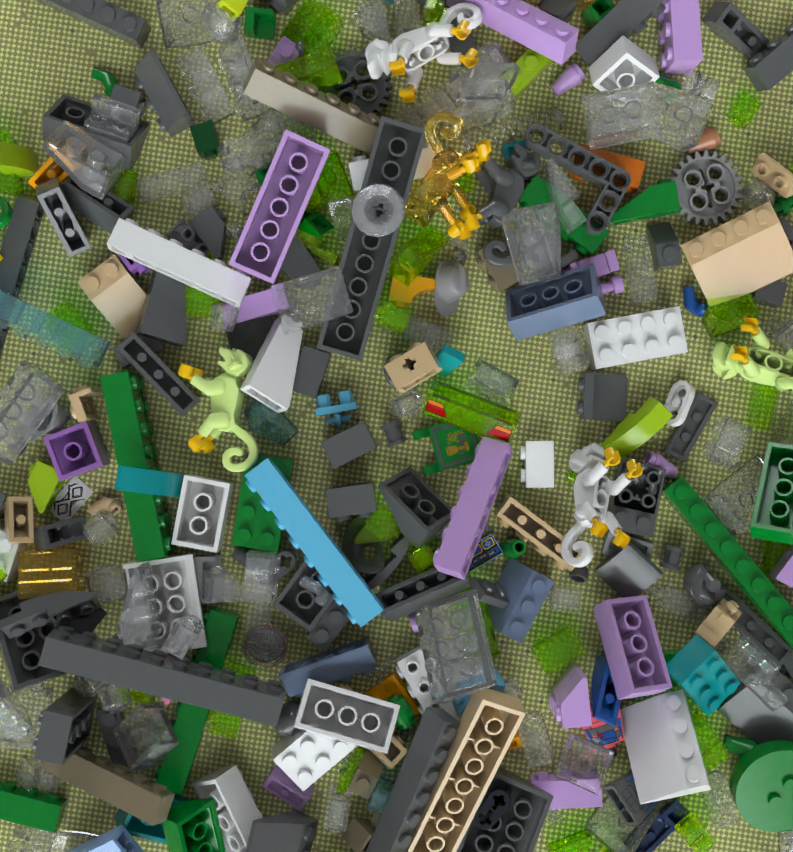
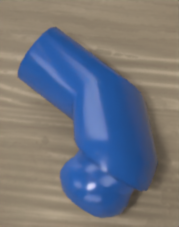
(691, 303)

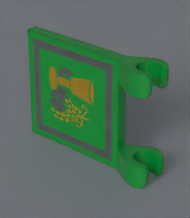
(450, 445)

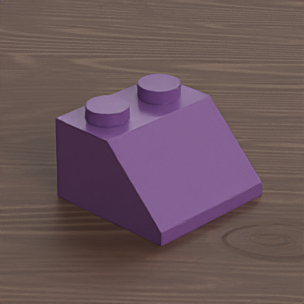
(76, 450)

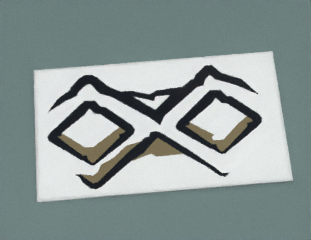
(70, 499)

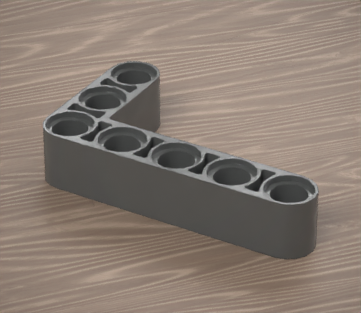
(583, 170)

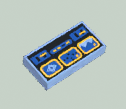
(485, 552)

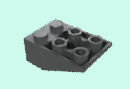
(639, 501)

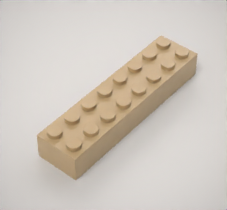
(468, 770)

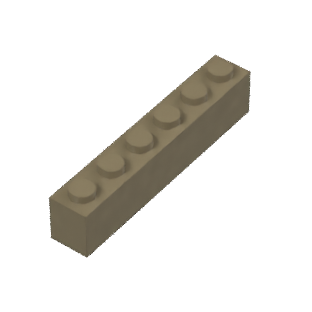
(311, 106)
(115, 785)

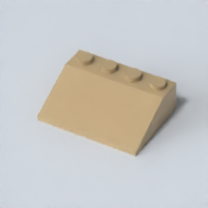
(740, 255)

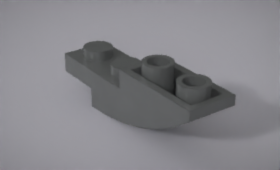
(58, 607)

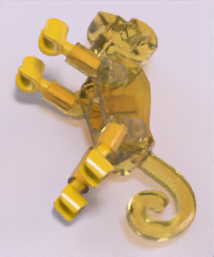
(441, 178)

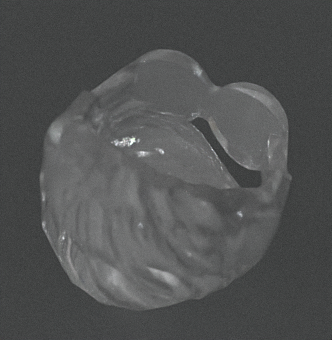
(219, 24)

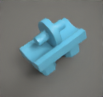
(346, 403)

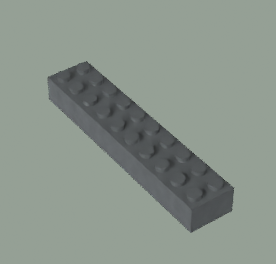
(367, 257)
(163, 675)

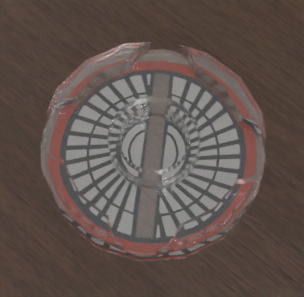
(265, 645)

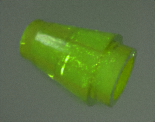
(126, 186)

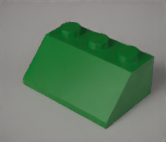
(193, 827)

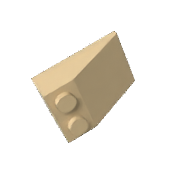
(116, 294)

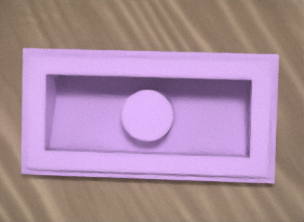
(284, 788)

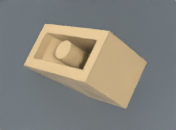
(19, 519)

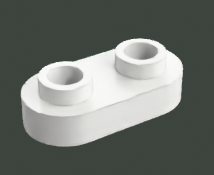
(678, 404)

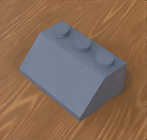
(526, 593)

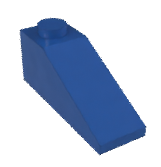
(604, 699)

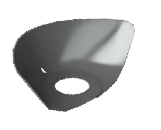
(354, 551)

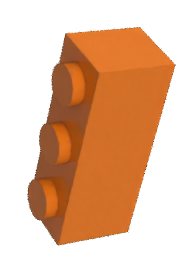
(631, 165)

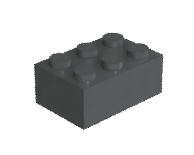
(300, 602)

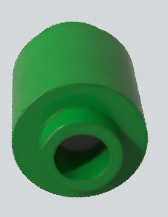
(405, 715)

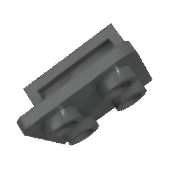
(602, 397)

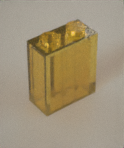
(48, 572)

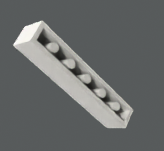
(178, 262)

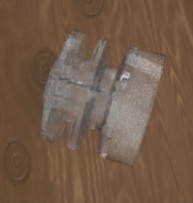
(366, 217)

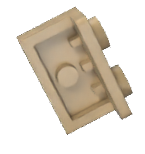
(774, 174)
(82, 404)

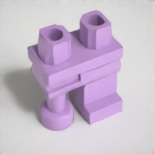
(605, 264)

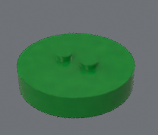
(764, 786)

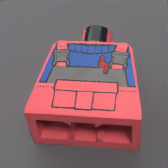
(604, 733)

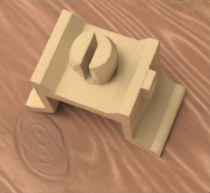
(718, 622)

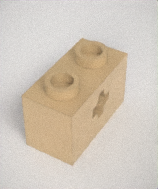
(425, 366)

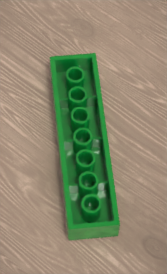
(135, 448)

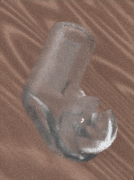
(461, 251)

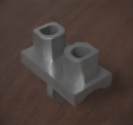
(186, 235)

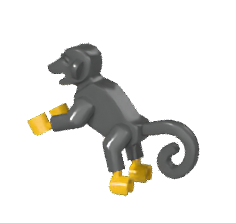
(505, 192)

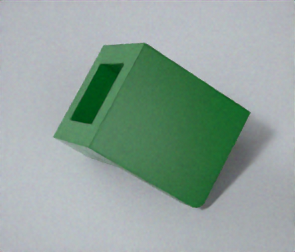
(260, 23)

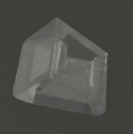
(223, 317)

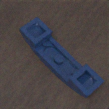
(663, 825)

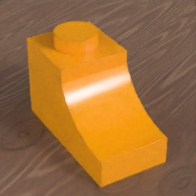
(403, 295)

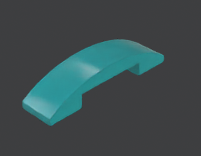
(149, 481)

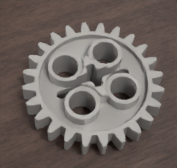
(725, 184)

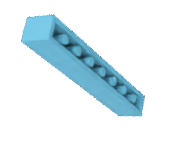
(314, 541)

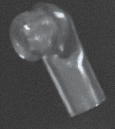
(317, 588)

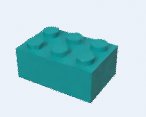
(702, 675)

